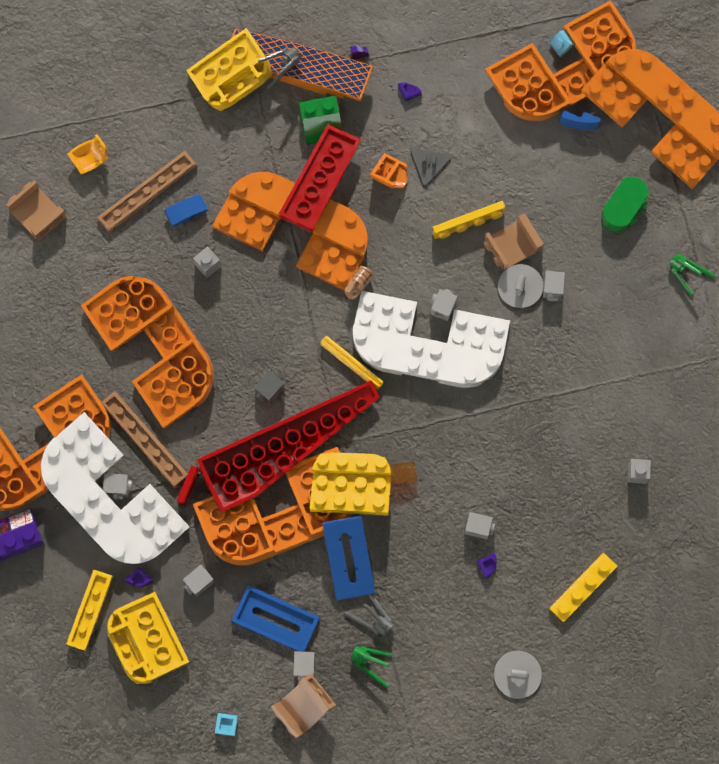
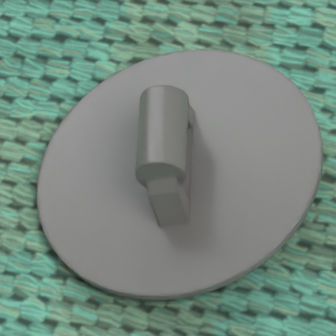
(520, 286)
(517, 674)

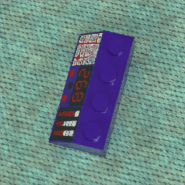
(19, 534)

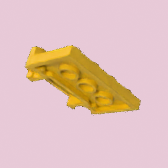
(231, 71)
(351, 484)
(145, 640)

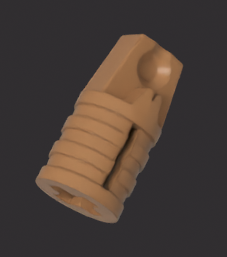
(358, 282)

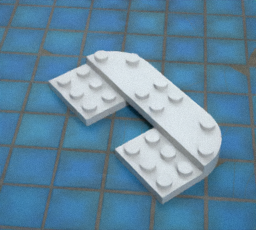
(465, 361)
(70, 471)

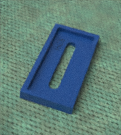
(364, 581)
(255, 598)

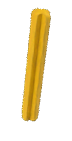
(351, 362)

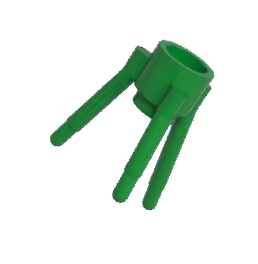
(681, 263)
(362, 655)

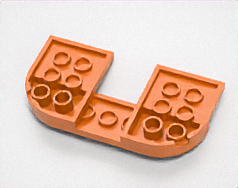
(638, 76)
(537, 93)
(252, 216)
(184, 373)
(23, 480)
(247, 538)

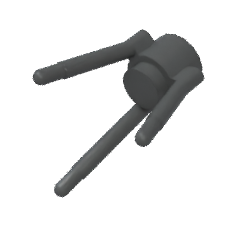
(290, 58)
(382, 623)

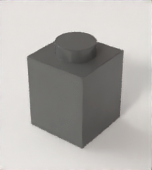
(269, 388)

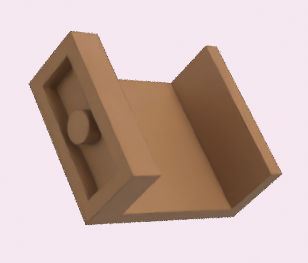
(35, 210)
(514, 243)
(303, 706)

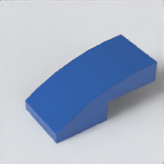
(586, 122)
(185, 209)

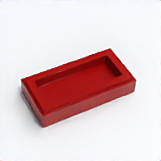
(188, 486)

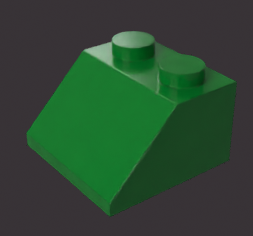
(316, 116)

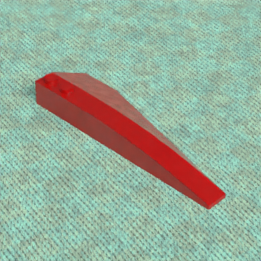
(260, 459)

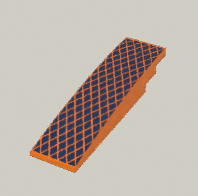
(317, 69)

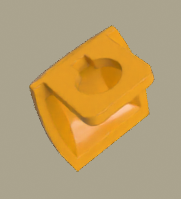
(89, 155)

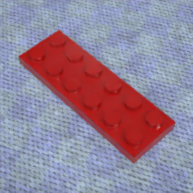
(319, 178)

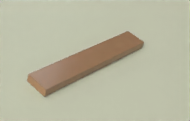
(147, 191)
(144, 439)

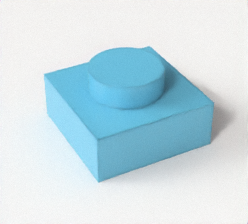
(561, 43)
(226, 724)

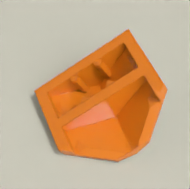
(390, 172)

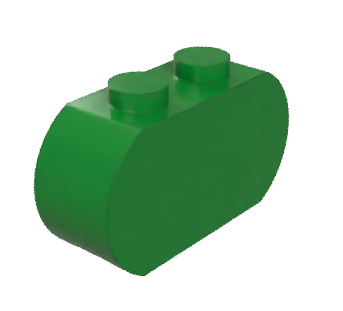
(625, 204)

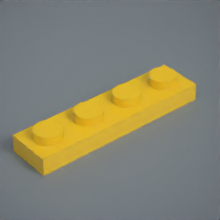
(463, 222)
(583, 587)
(89, 610)

